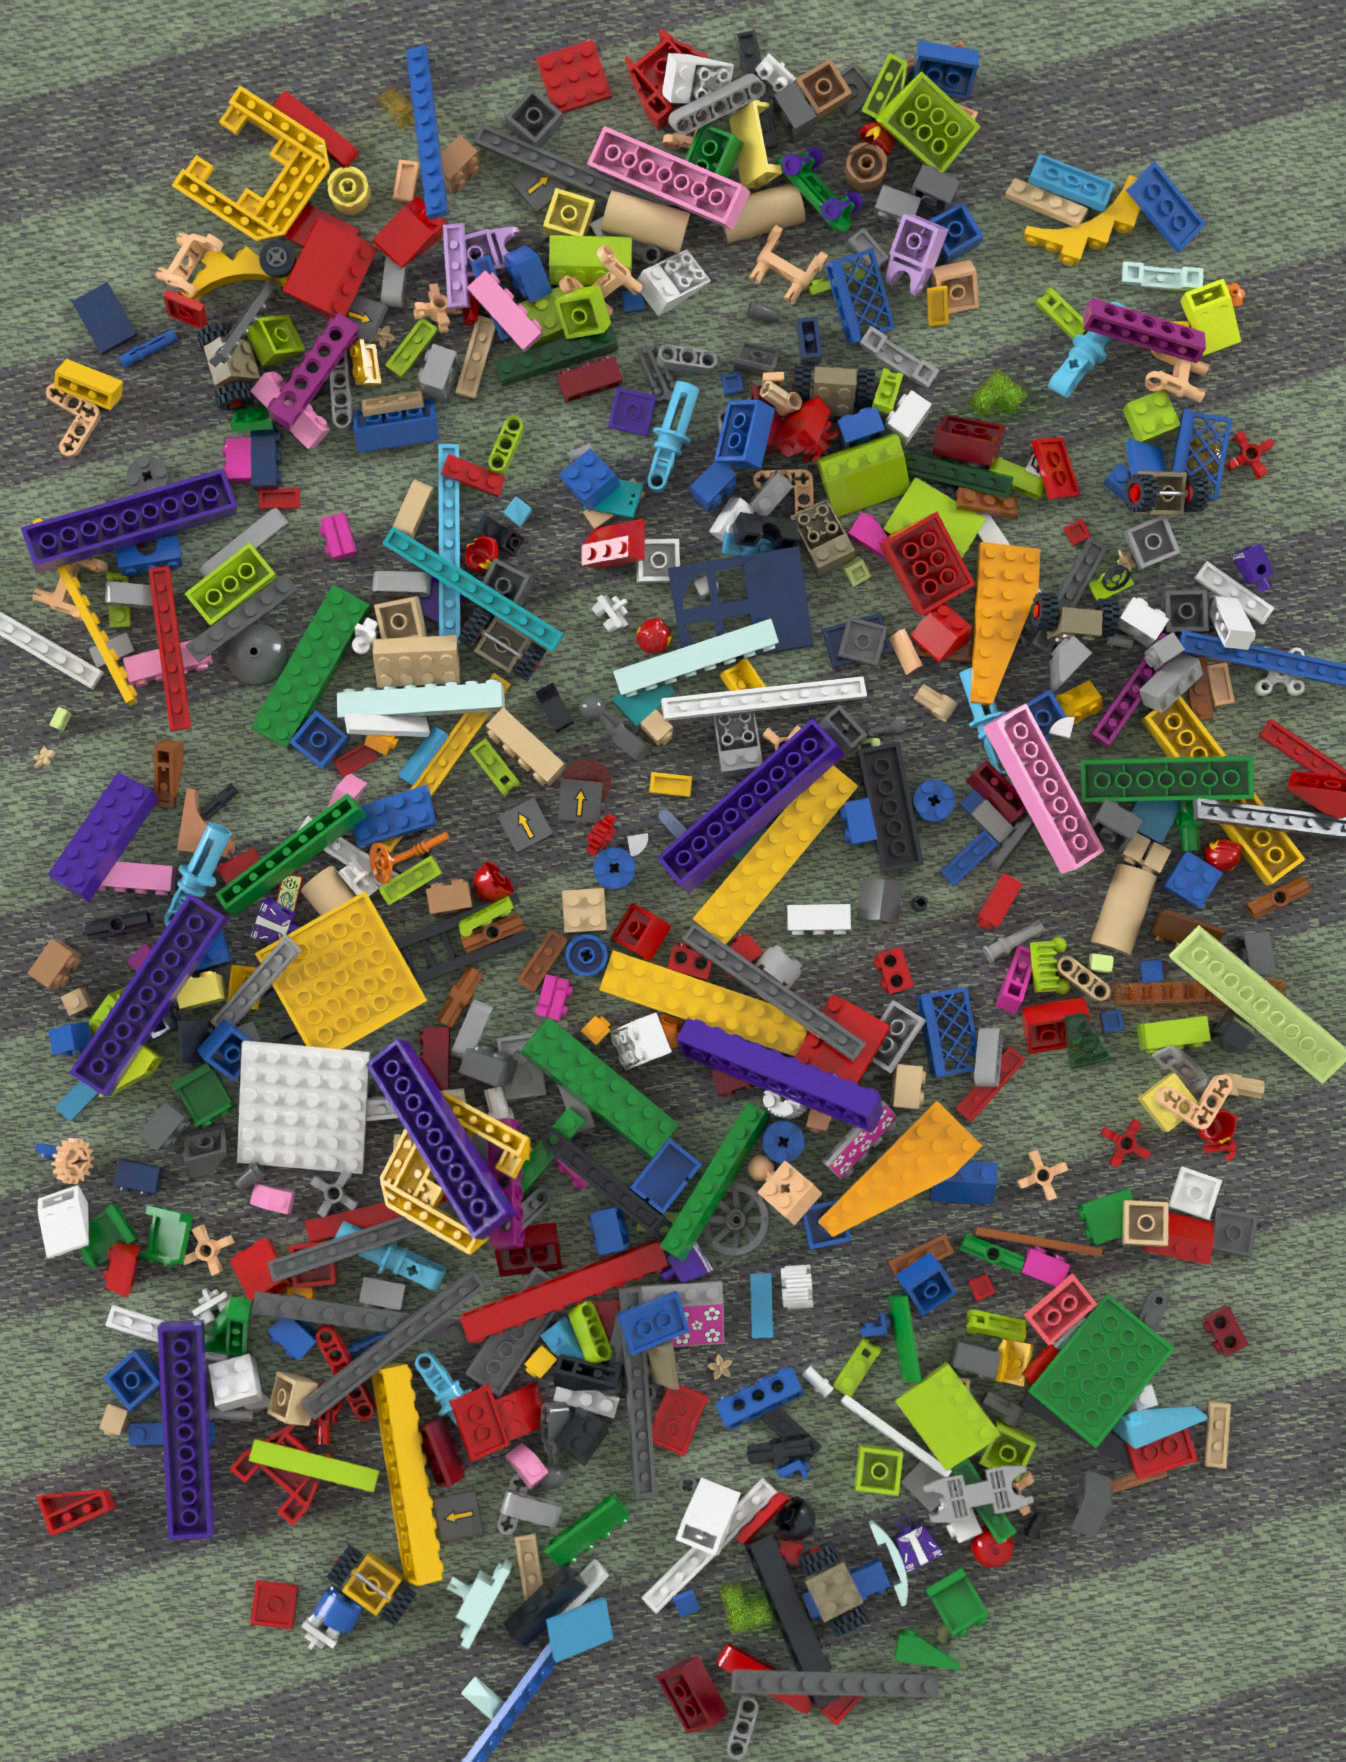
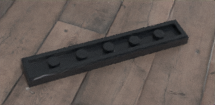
(750, 59)
(1110, 1446)

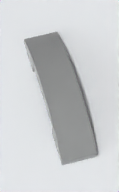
(897, 358)
(1185, 1069)

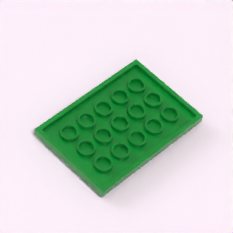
(1101, 1370)

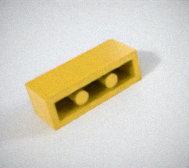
(88, 384)

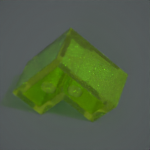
(999, 390)
(741, 1613)

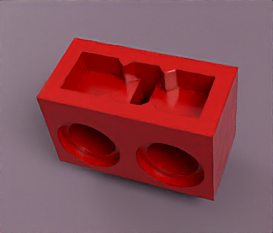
(688, 968)
(899, 969)

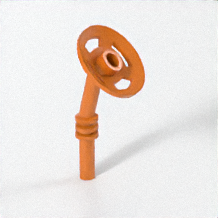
(387, 861)

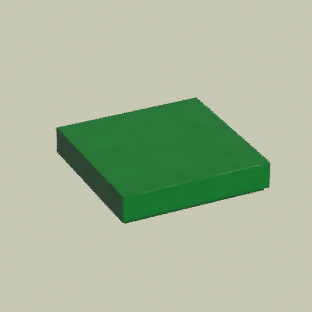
(251, 419)

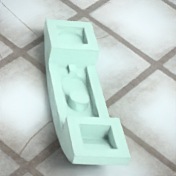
(1161, 278)
(901, 1584)

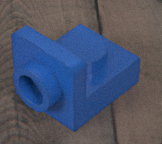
(46, 1151)
(873, 1329)
(789, 1469)

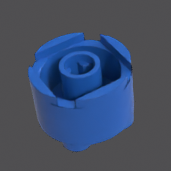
(944, 796)
(614, 856)
(581, 945)
(794, 1144)
(338, 1610)

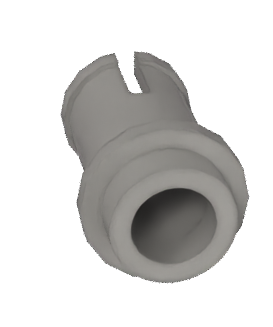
(573, 455)
(1120, 640)

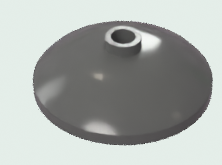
(263, 666)

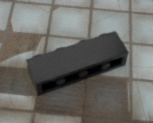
(545, 1603)

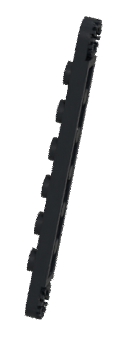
(606, 1183)

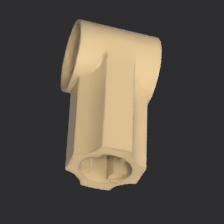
(783, 401)
(940, 705)
(1245, 1086)

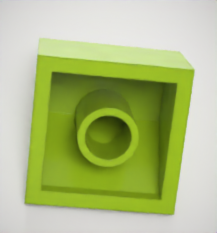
(583, 312)
(274, 339)
(1009, 1449)

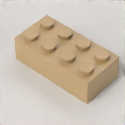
(416, 661)
(526, 747)

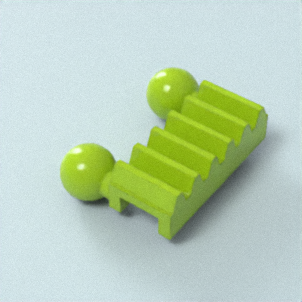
(1044, 966)

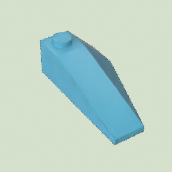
(1153, 1424)

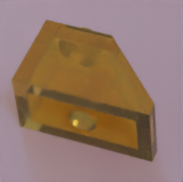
(396, 107)

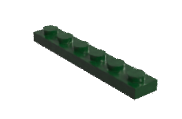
(958, 474)

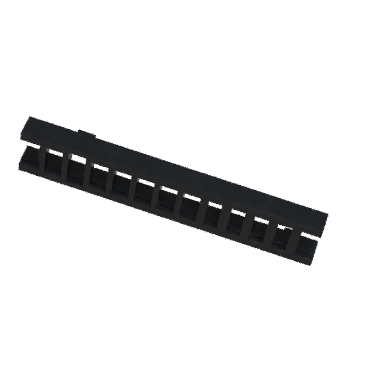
(445, 968)

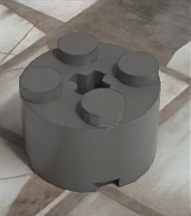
(144, 468)

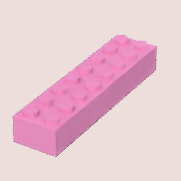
(668, 178)
(1043, 789)

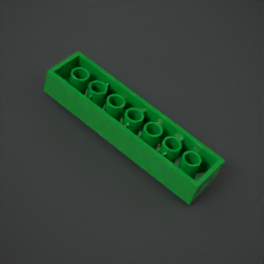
(311, 667)
(1167, 778)
(599, 1088)

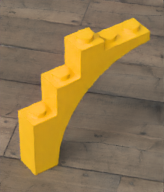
(1095, 233)
(222, 270)

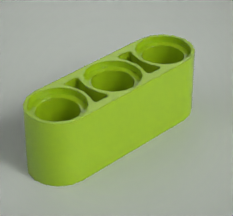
(506, 435)
(1023, 481)
(590, 1332)

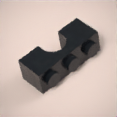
(750, 528)

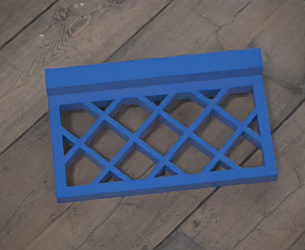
(843, 297)
(1183, 446)
(931, 1032)

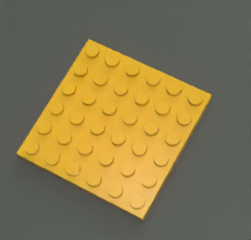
(345, 977)

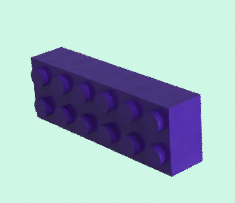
(103, 837)

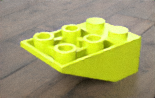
(1212, 312)
(141, 1068)

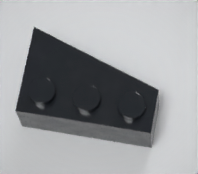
(1232, 1032)

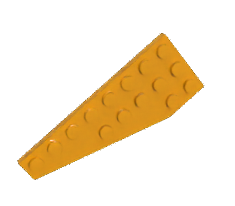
(1003, 600)
(918, 1160)

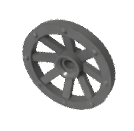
(731, 1221)

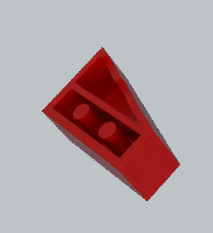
(70, 1510)

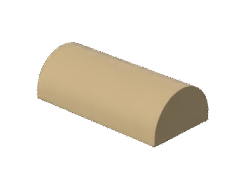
(766, 209)
(645, 221)
(327, 891)
(1124, 909)

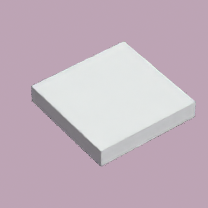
(1195, 1193)

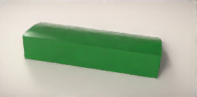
(904, 1338)

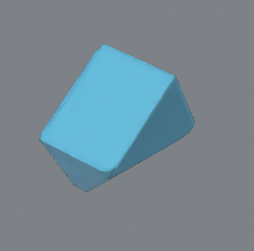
(518, 512)

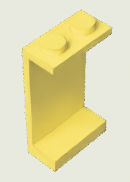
(752, 160)

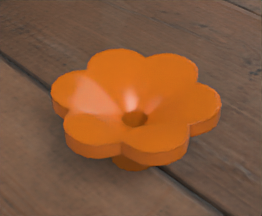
(1239, 294)

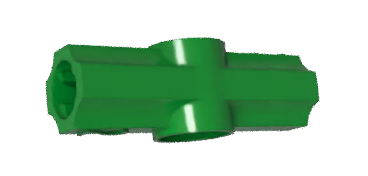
(1188, 827)
(1004, 1258)

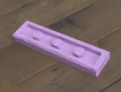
(456, 266)

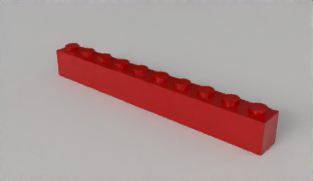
(563, 1290)

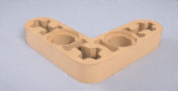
(80, 420)
(799, 488)
(1196, 1109)

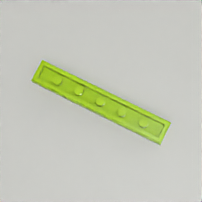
(314, 1465)

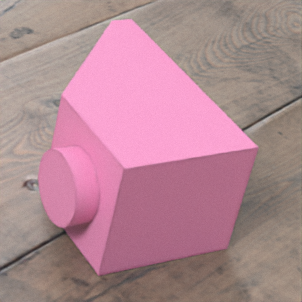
(272, 1198)
(527, 1465)

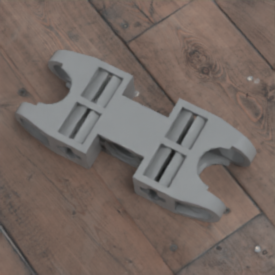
(978, 1494)

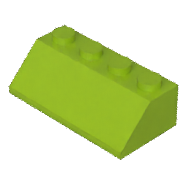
(579, 259)
(231, 584)

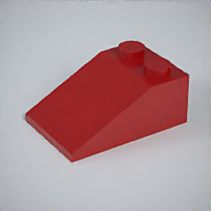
(409, 233)
(1321, 791)

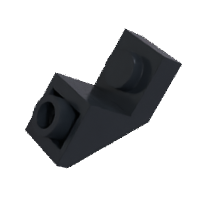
(506, 538)
(554, 707)

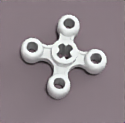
(1288, 681)

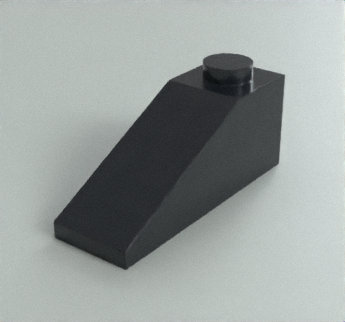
(584, 1375)

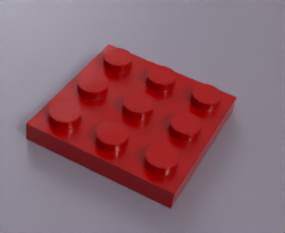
(574, 77)

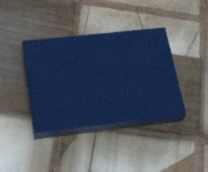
(104, 318)
(833, 638)

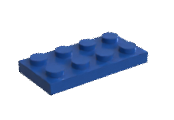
(1165, 207)
(395, 817)

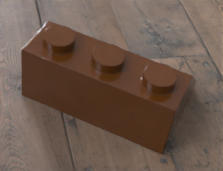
(1177, 927)

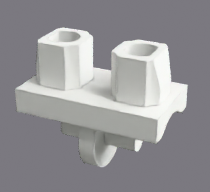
(775, 73)
(613, 610)
(365, 636)
(358, 879)
(210, 1303)
(314, 1627)

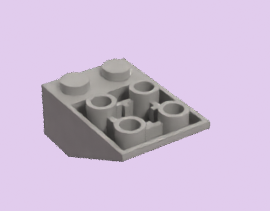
(737, 743)

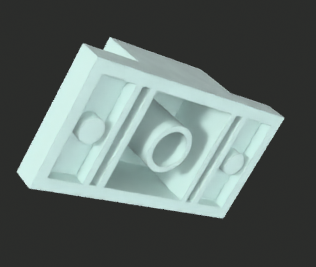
(478, 1599)

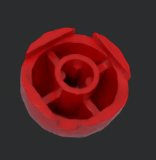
(491, 884)
(988, 1551)

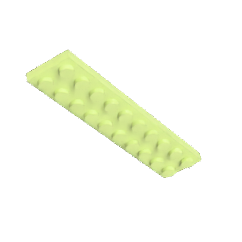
(1260, 1004)

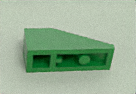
(916, 1649)

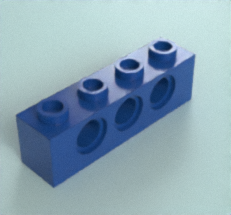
(754, 1409)

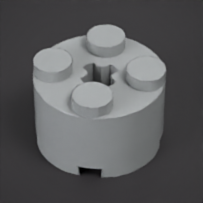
(779, 966)

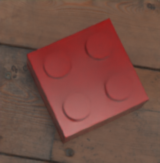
(320, 1276)

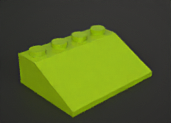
(928, 123)
(864, 474)
(924, 500)
(947, 1417)

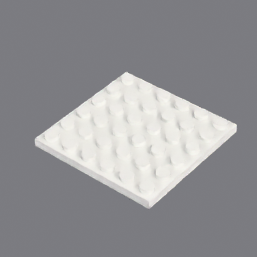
(303, 1107)

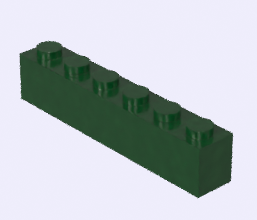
(555, 356)

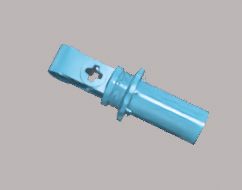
(1082, 358)
(669, 441)
(981, 720)
(194, 878)
(400, 1261)
(443, 1387)

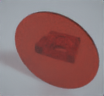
(590, 771)

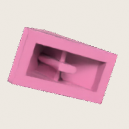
(350, 785)

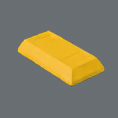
(937, 306)
(670, 784)

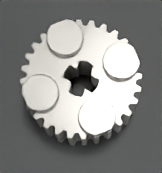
(781, 1107)
(798, 1286)

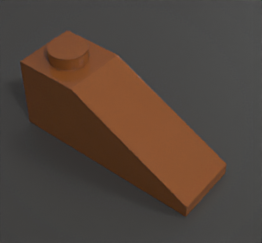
(167, 771)

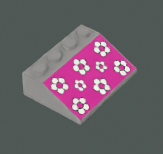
(856, 1143)
(702, 1308)

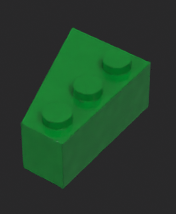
(231, 1328)

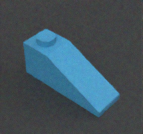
(562, 1339)

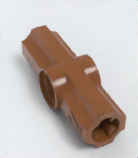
(1267, 903)
(506, 927)
(459, 996)

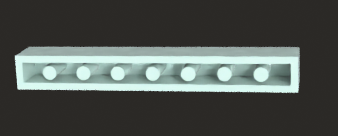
(695, 657)
(423, 700)

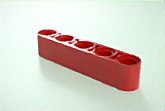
(337, 147)
(337, 1363)
(736, 1659)

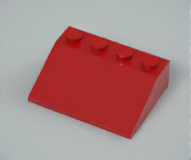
(329, 269)
(926, 563)
(860, 1024)

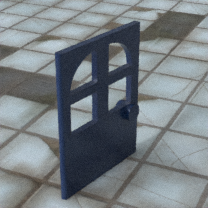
(773, 592)

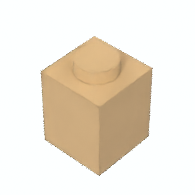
(77, 1002)
(115, 1419)

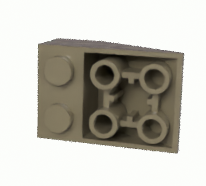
(823, 537)

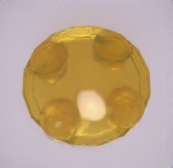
(1204, 456)

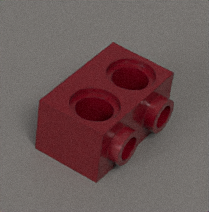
(1228, 1328)

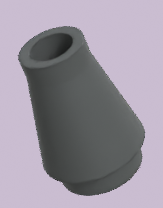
(761, 312)
(252, 1174)

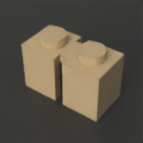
(657, 729)
(1153, 859)

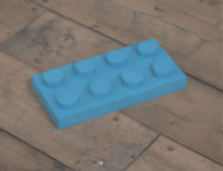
(1071, 183)

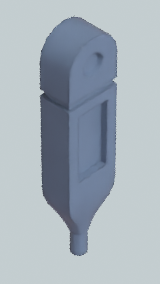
(671, 823)

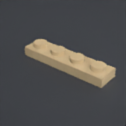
(1046, 203)
(476, 358)

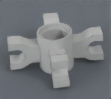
(329, 1201)

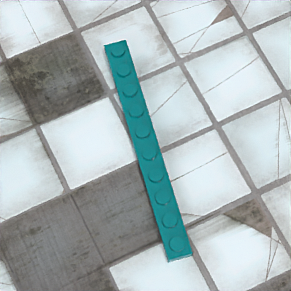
(473, 589)

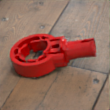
(323, 1427)

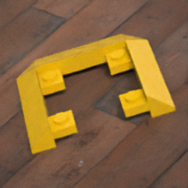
(297, 149)
(410, 1184)

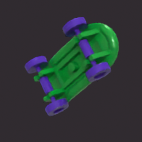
(813, 188)

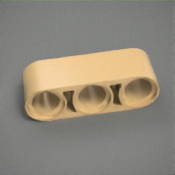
(413, 508)
(1092, 980)

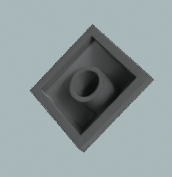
(755, 359)
(880, 900)

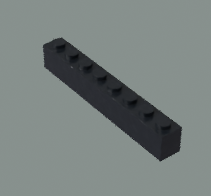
(788, 1610)

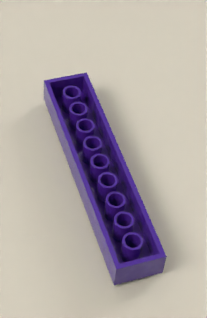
(129, 521)
(750, 806)
(149, 995)
(781, 1074)
(441, 1139)
(186, 1429)

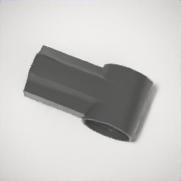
(642, 251)
(1006, 1410)

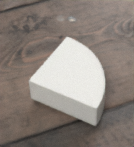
(1062, 727)
(637, 843)

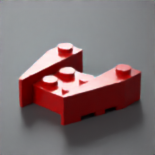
(649, 75)
(299, 1486)

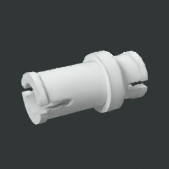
(821, 1385)

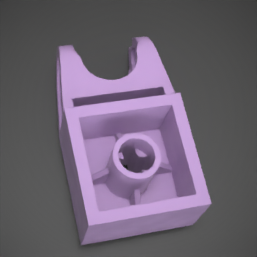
(491, 243)
(913, 256)

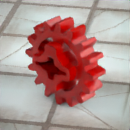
(601, 834)

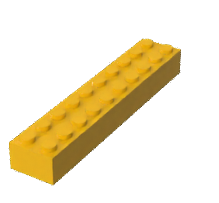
(1183, 735)
(773, 855)
(697, 999)
(407, 1474)

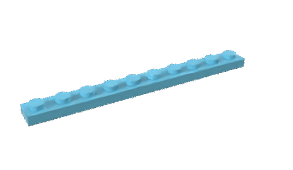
(449, 544)

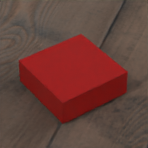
(1077, 532)
(981, 1287)

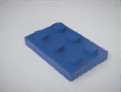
(653, 1323)

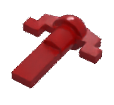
(1231, 1146)

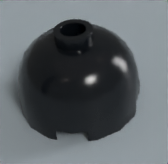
(797, 1520)

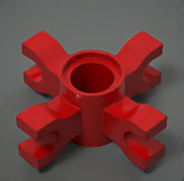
(823, 443)
(1257, 467)
(1130, 1133)

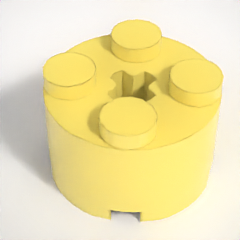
(358, 192)

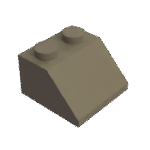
(663, 1365)

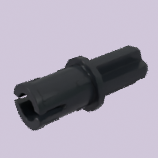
(219, 801)

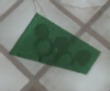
(1082, 1042)

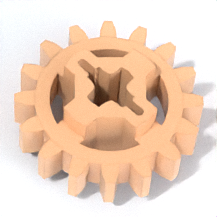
(72, 1161)

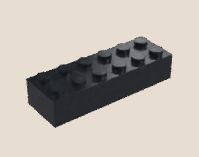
(891, 807)

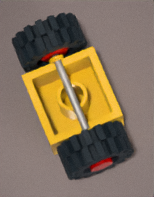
(372, 1584)

